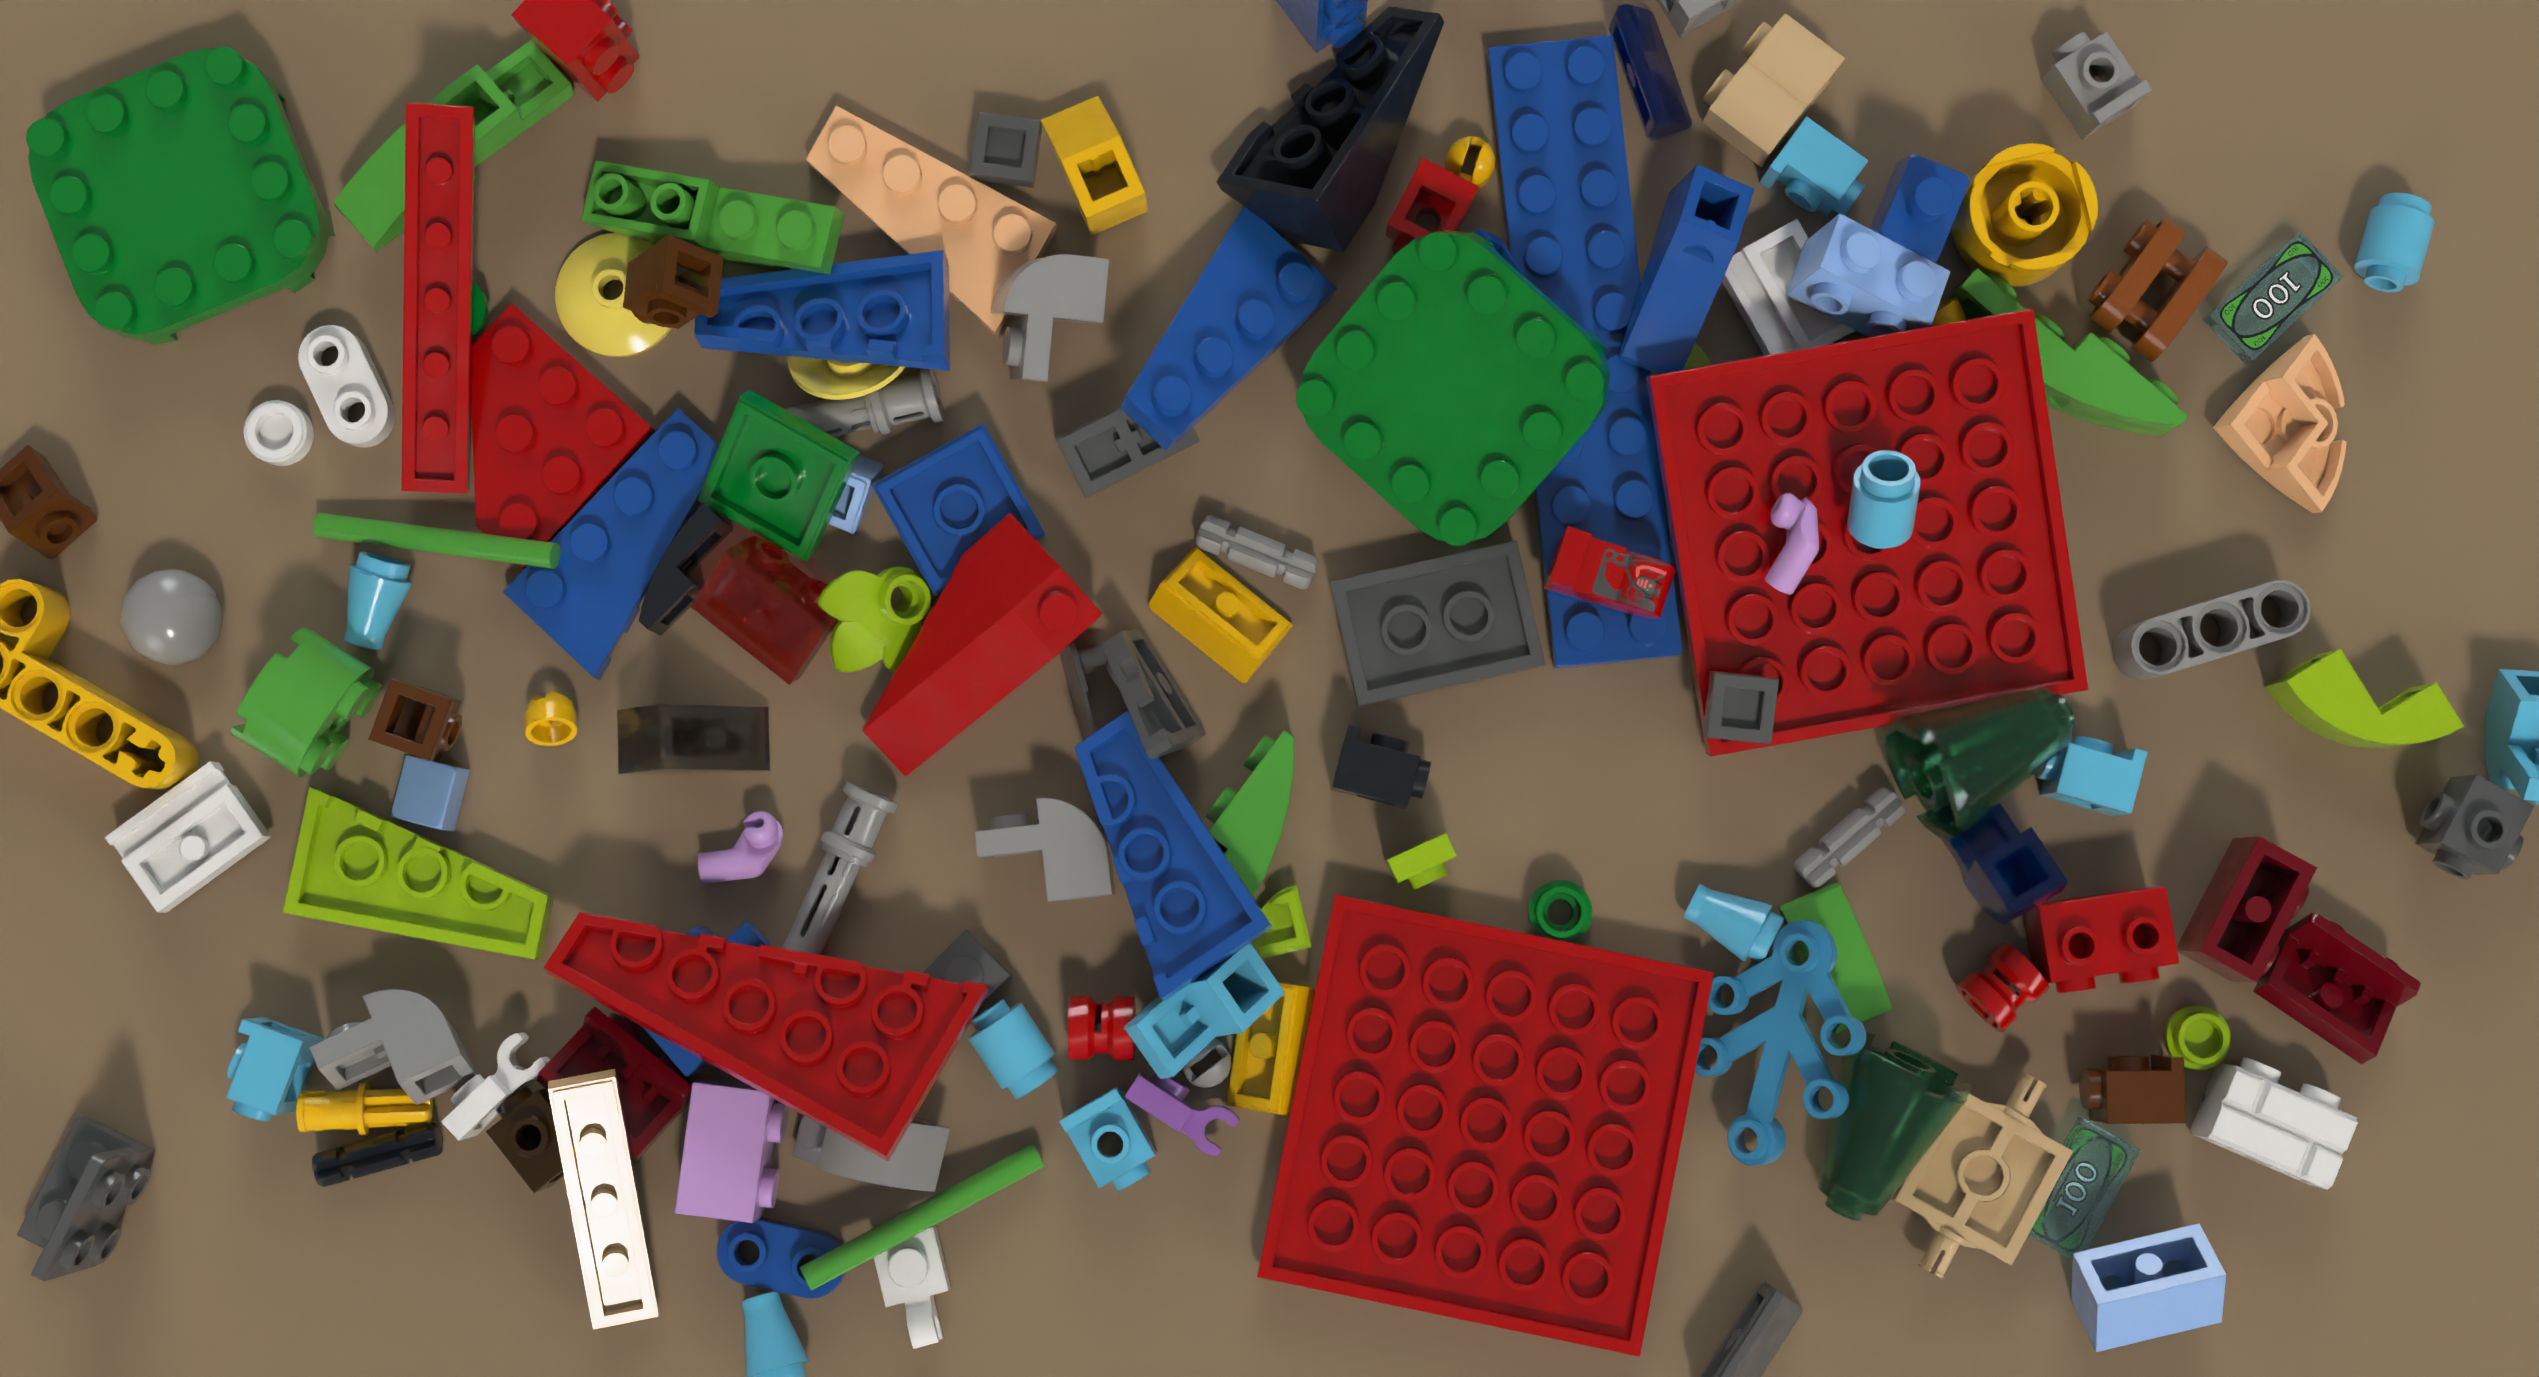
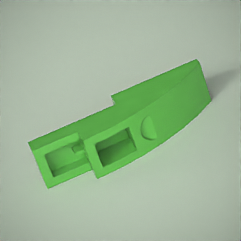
(506, 104)
(725, 221)
(2084, 379)
(1253, 818)

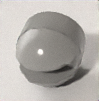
(1216, 1073)

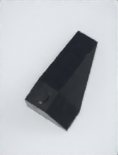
(1330, 153)

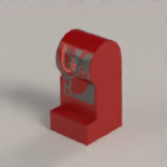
(1609, 575)

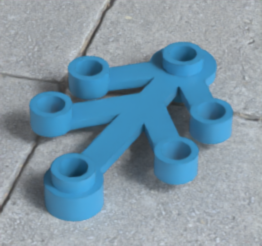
(1784, 1035)

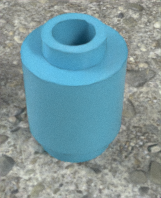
(2395, 242)
(1884, 500)
(1012, 1048)

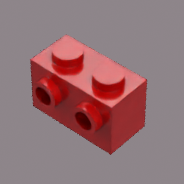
(582, 40)
(2102, 936)

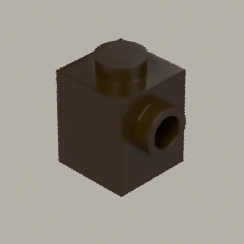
(529, 1138)

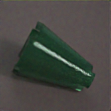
(1975, 754)
(1892, 1119)

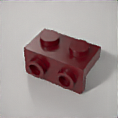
(2336, 986)
(649, 1086)

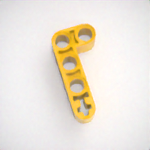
(79, 703)

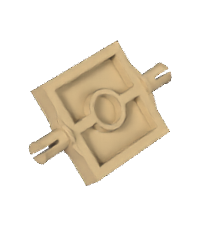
(1985, 1178)

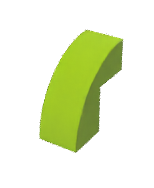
(2334, 704)

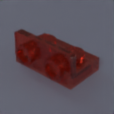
(766, 606)

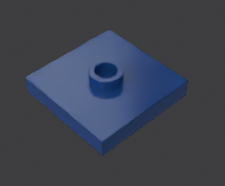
(952, 501)

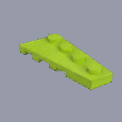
(395, 881)

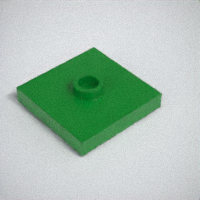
(778, 475)

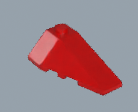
(984, 637)

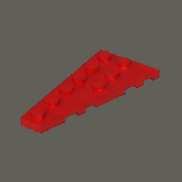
(800, 1026)

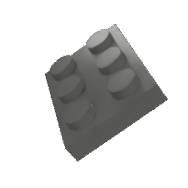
(1437, 623)

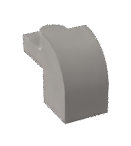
(1044, 291)
(1071, 845)
(403, 1034)
(911, 1166)

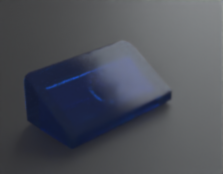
(1649, 72)

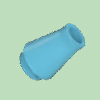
(374, 598)
(1735, 922)
(771, 1340)

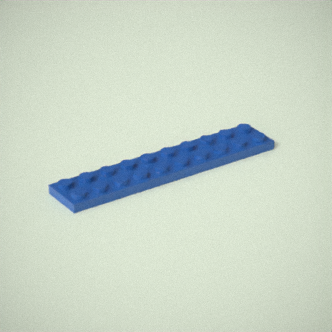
(1577, 244)

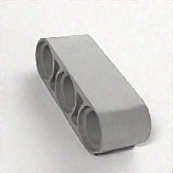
(2239, 622)

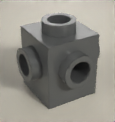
(2473, 827)

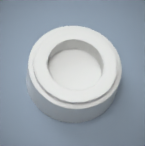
(278, 433)

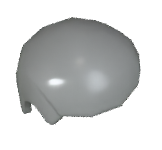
(171, 617)

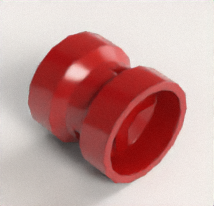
(2002, 986)
(1083, 1018)

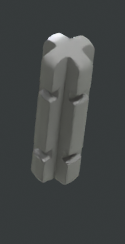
(1256, 552)
(1849, 837)

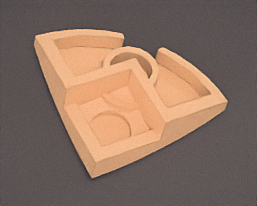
(2289, 425)

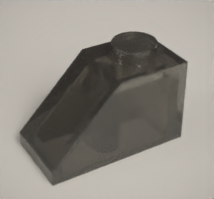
(692, 739)

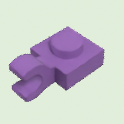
(1167, 1102)

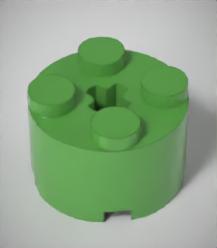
(304, 704)

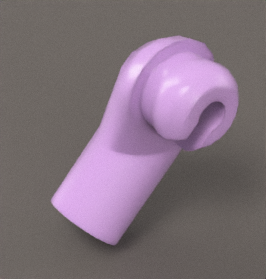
(1801, 542)
(749, 855)

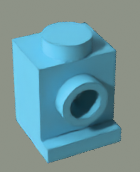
(1817, 170)
(2093, 777)
(269, 1068)
(1114, 1114)

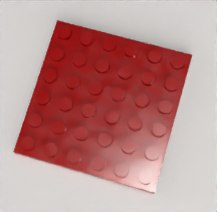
(1873, 634)
(1486, 1125)

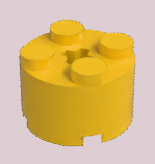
(2037, 184)

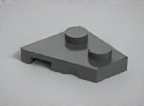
(1150, 694)

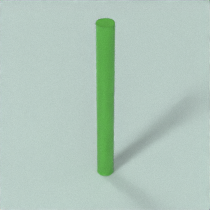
(437, 540)
(921, 1217)

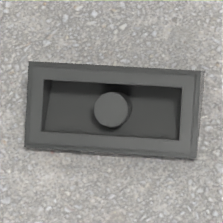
(1755, 1335)

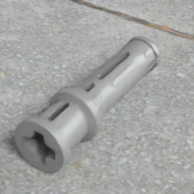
(892, 405)
(846, 850)

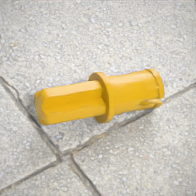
(359, 1109)

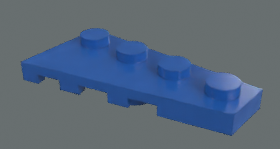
(860, 313)
(1230, 323)
(617, 545)
(1175, 875)

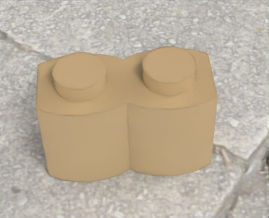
(1772, 89)

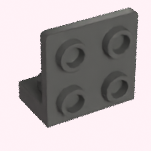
(85, 1198)

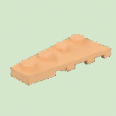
(931, 209)

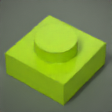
(1422, 863)

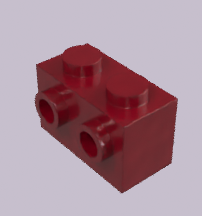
(2246, 909)

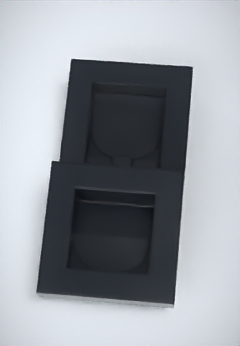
(671, 586)

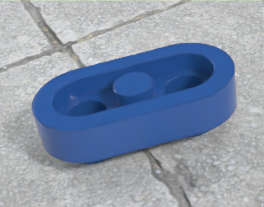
(780, 1256)

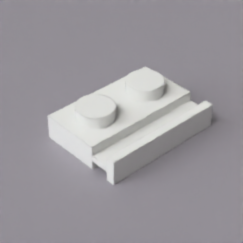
(1758, 287)
(188, 837)

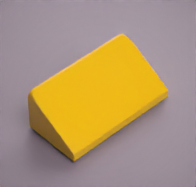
(1219, 615)
(1270, 1054)

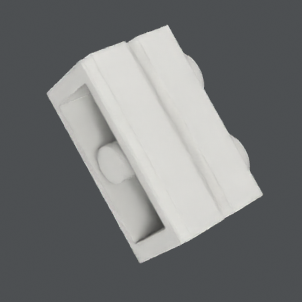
(2273, 1124)

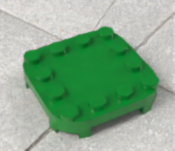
(178, 194)
(1454, 386)

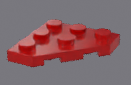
(541, 431)

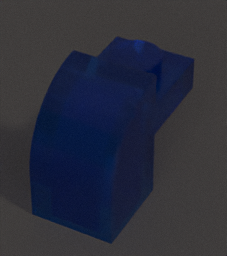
(2004, 867)

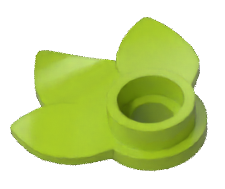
(867, 622)

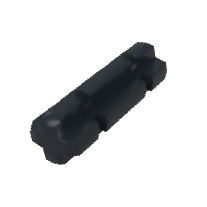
(377, 1154)

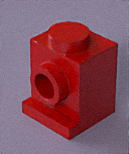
(1434, 193)

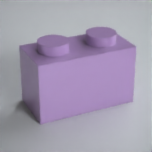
(730, 1152)

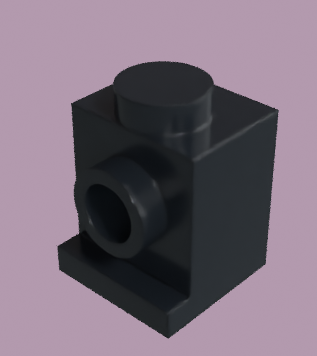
(1380, 769)

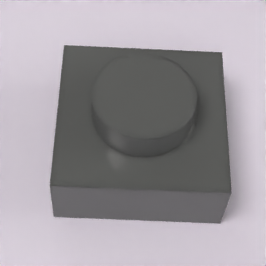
(1005, 149)
(1740, 707)
(969, 961)

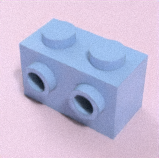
(1866, 280)
(2148, 1287)

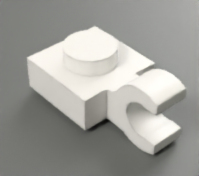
(480, 1097)
(912, 1276)

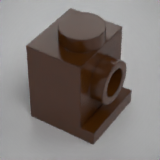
(671, 300)
(417, 721)
(2134, 1092)

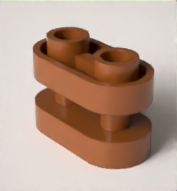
(2119, 295)

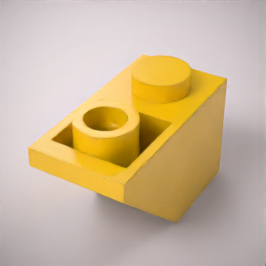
(1096, 165)

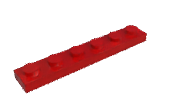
(437, 297)

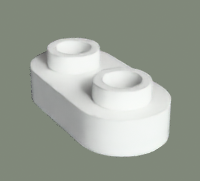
(344, 383)

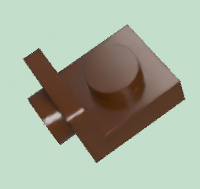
(38, 506)

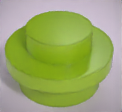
(2198, 1037)

